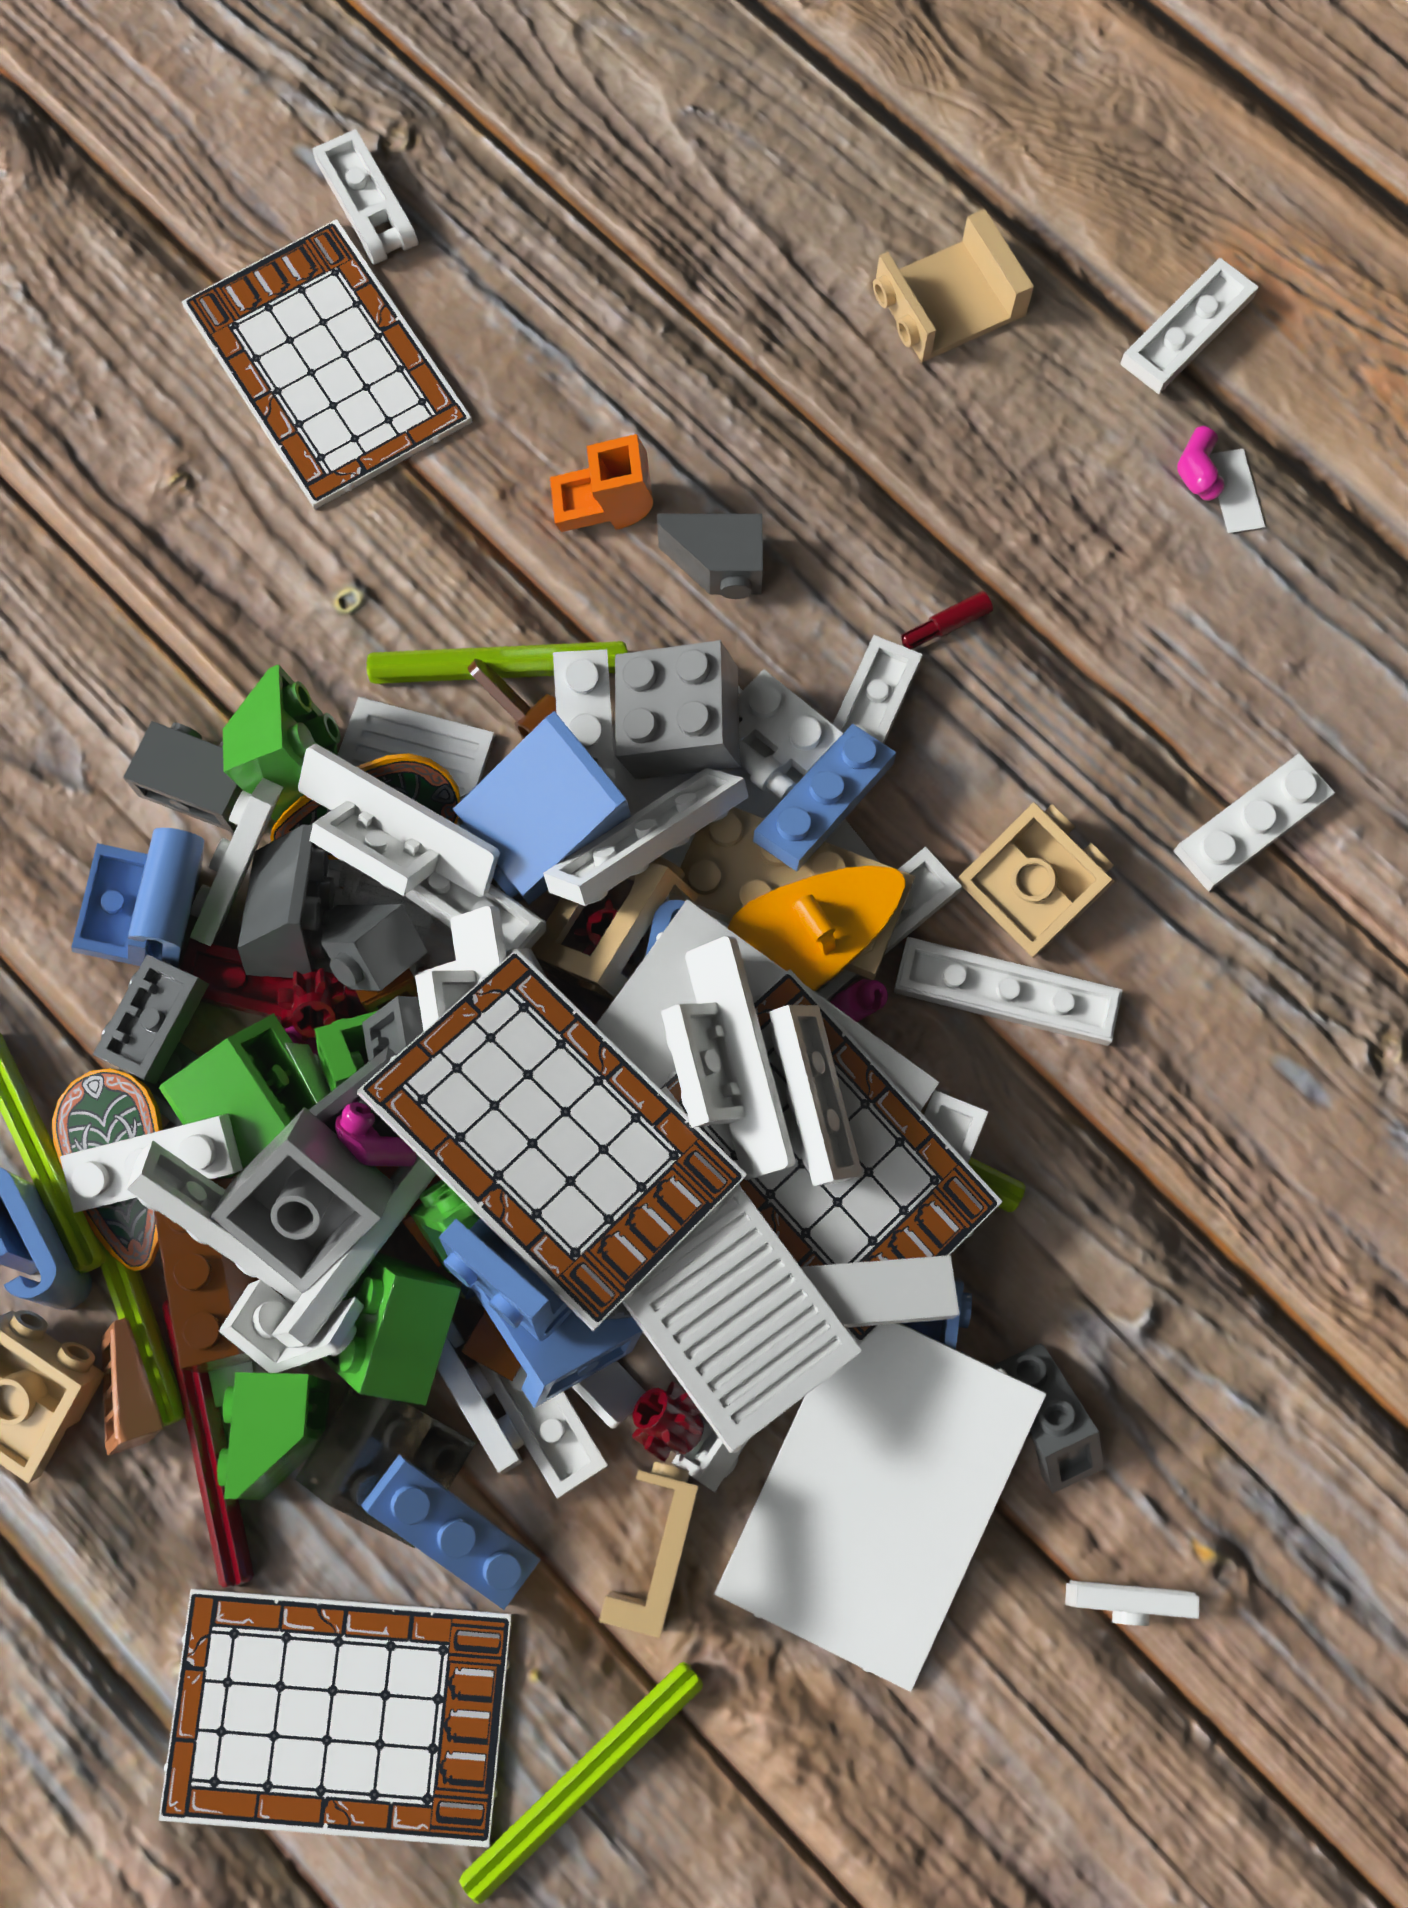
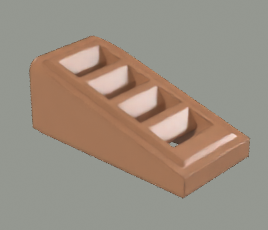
(128, 1399)

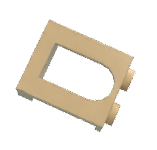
(602, 970)
(650, 1614)

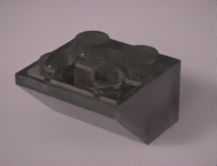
(364, 1443)

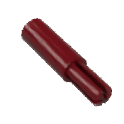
(948, 620)

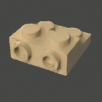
(1037, 878)
(41, 1391)

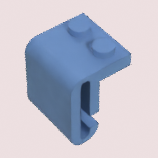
(140, 900)
(33, 1245)
(514, 1288)

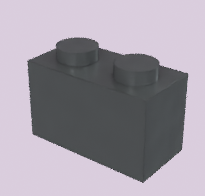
(183, 774)

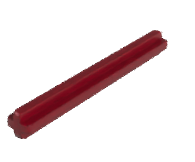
(207, 1441)

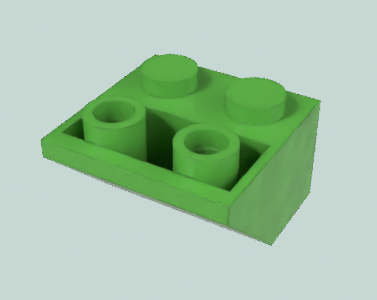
(271, 736)
(249, 1080)
(397, 1330)
(271, 1430)

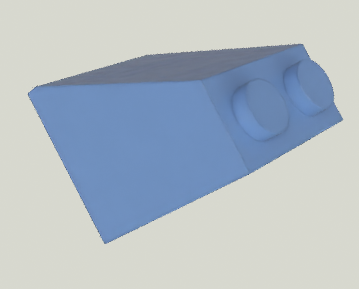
(541, 807)

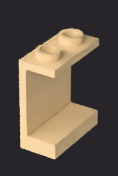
(955, 291)

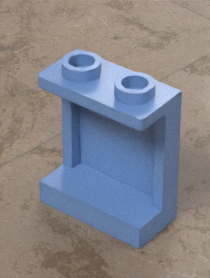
(567, 1354)

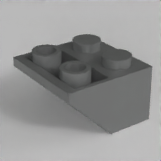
(286, 906)

